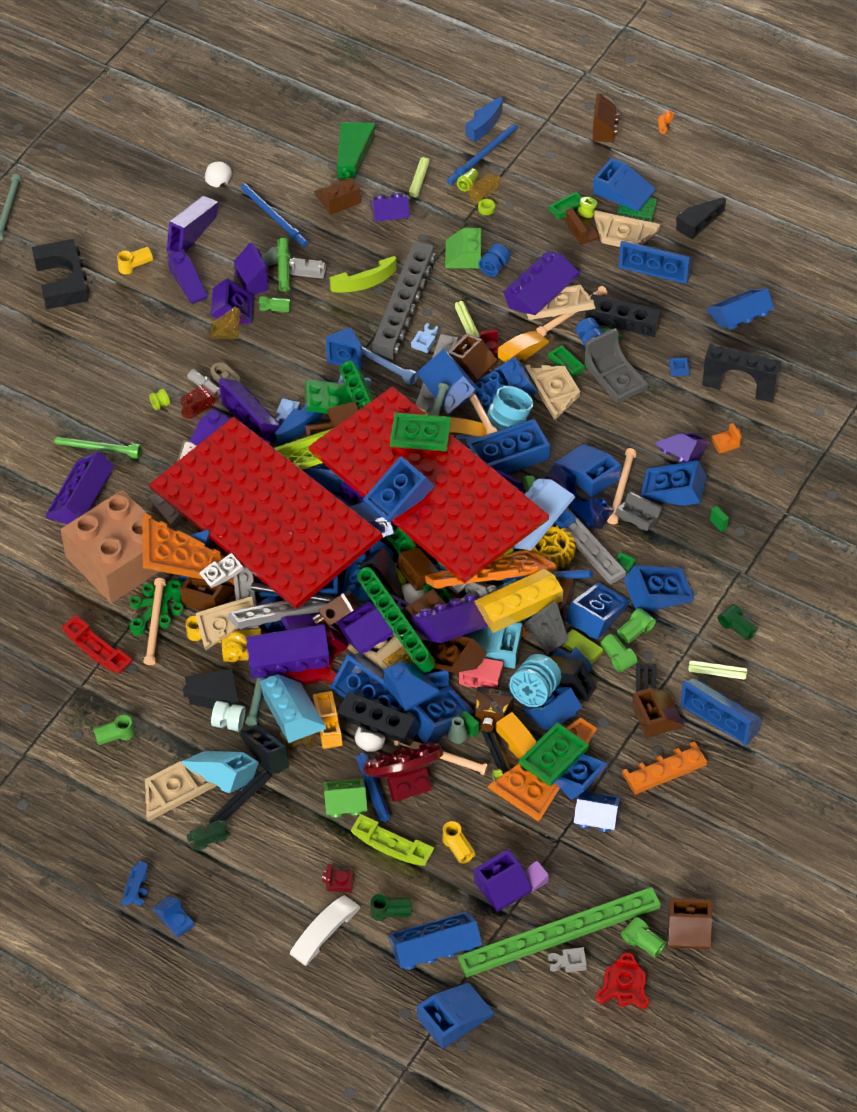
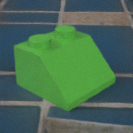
(464, 249)
(345, 797)

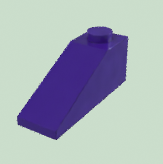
(186, 276)

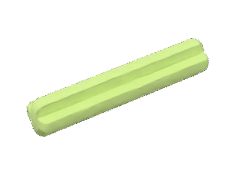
(419, 177)
(466, 319)
(717, 669)

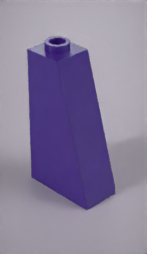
(190, 224)

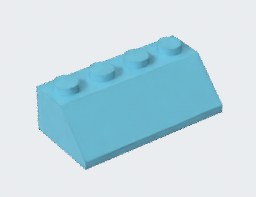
(291, 707)

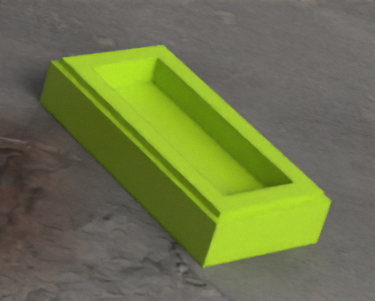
(589, 649)

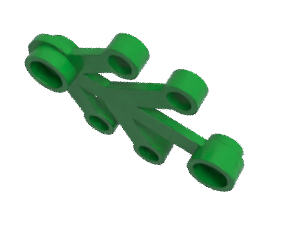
(169, 592)

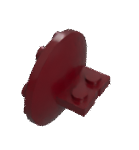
(405, 769)

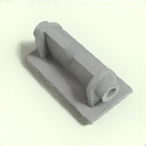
(307, 269)
(480, 588)

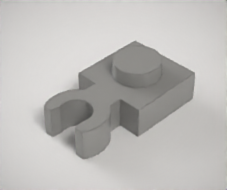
(571, 959)

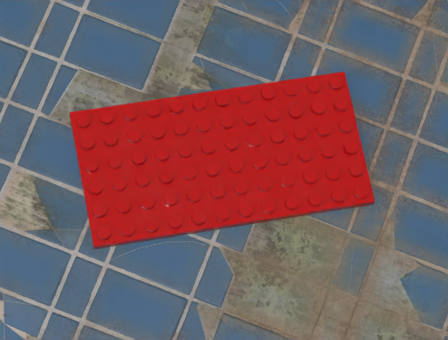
(266, 512)
(468, 513)

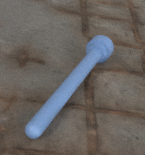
(409, 376)

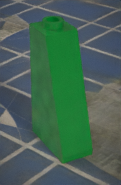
(353, 147)

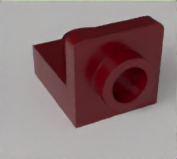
(490, 338)
(335, 641)
(337, 879)

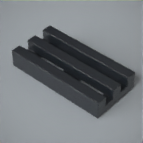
(645, 668)

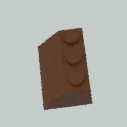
(457, 654)

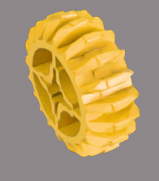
(550, 547)

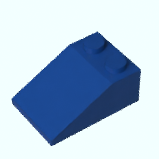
(445, 370)
(675, 483)
(398, 490)
(657, 587)
(596, 610)
(438, 712)

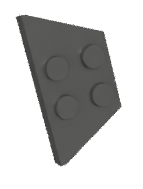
(548, 628)

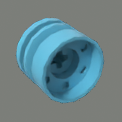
(509, 407)
(535, 680)

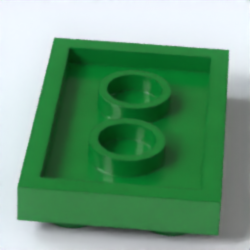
(325, 395)
(420, 432)
(553, 754)

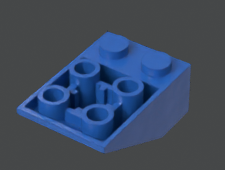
(622, 185)
(509, 374)
(593, 469)
(453, 1013)

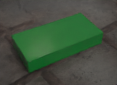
(559, 207)
(562, 357)

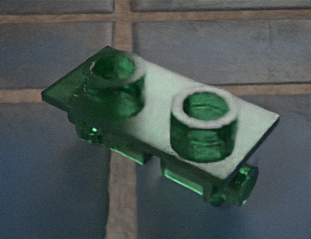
(200, 839)

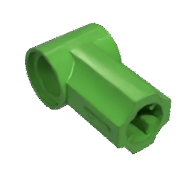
(639, 622)
(620, 656)
(114, 731)
(639, 934)

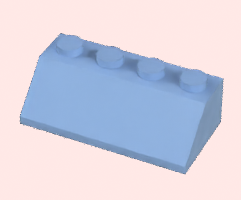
(552, 500)

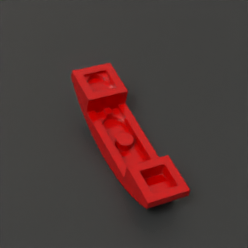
(94, 646)

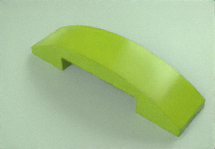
(363, 280)
(390, 843)

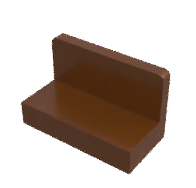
(580, 227)
(414, 566)

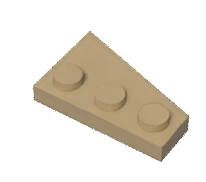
(214, 622)

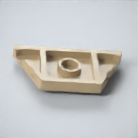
(618, 228)
(569, 300)
(554, 387)
(172, 788)

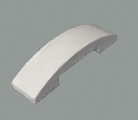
(322, 928)

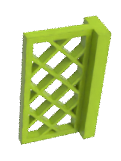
(299, 452)

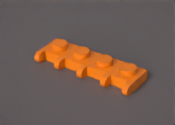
(665, 769)

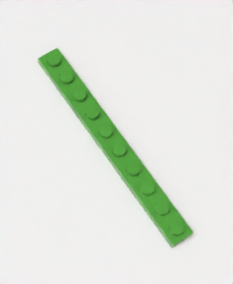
(558, 932)

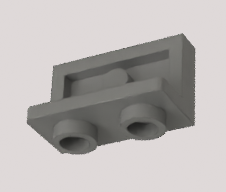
(639, 511)

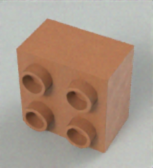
(109, 546)

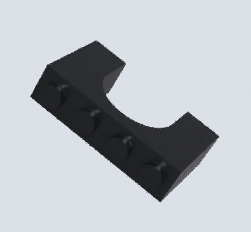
(62, 255)
(762, 369)

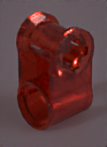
(196, 401)

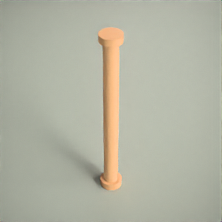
(543, 330)
(483, 416)
(630, 454)
(159, 583)
(482, 768)

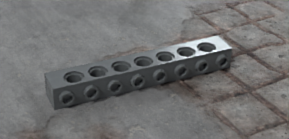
(403, 301)

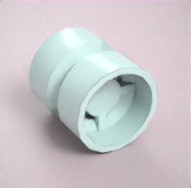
(228, 716)

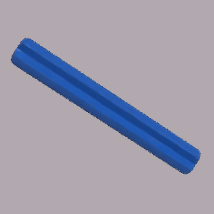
(374, 790)

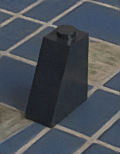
(576, 676)
(211, 687)

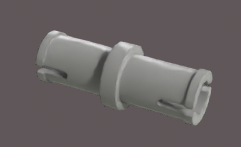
(203, 381)

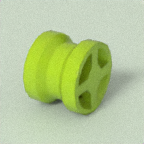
(587, 207)
(159, 399)

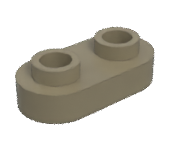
(222, 370)

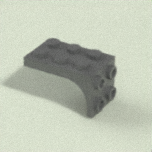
(611, 368)

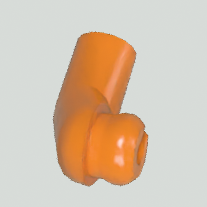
(663, 120)

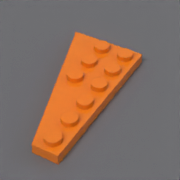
(175, 551)
(506, 566)
(527, 790)

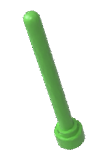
(133, 450)

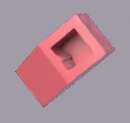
(486, 675)

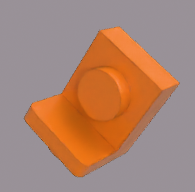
(727, 440)

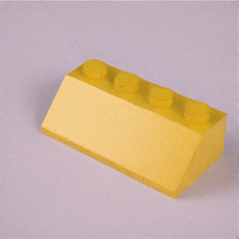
(519, 600)

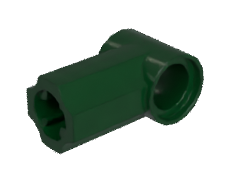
(733, 618)
(391, 907)

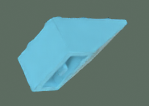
(500, 645)
(223, 768)

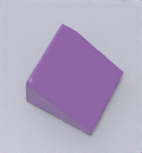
(536, 876)

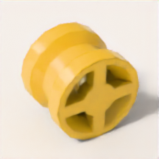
(235, 644)

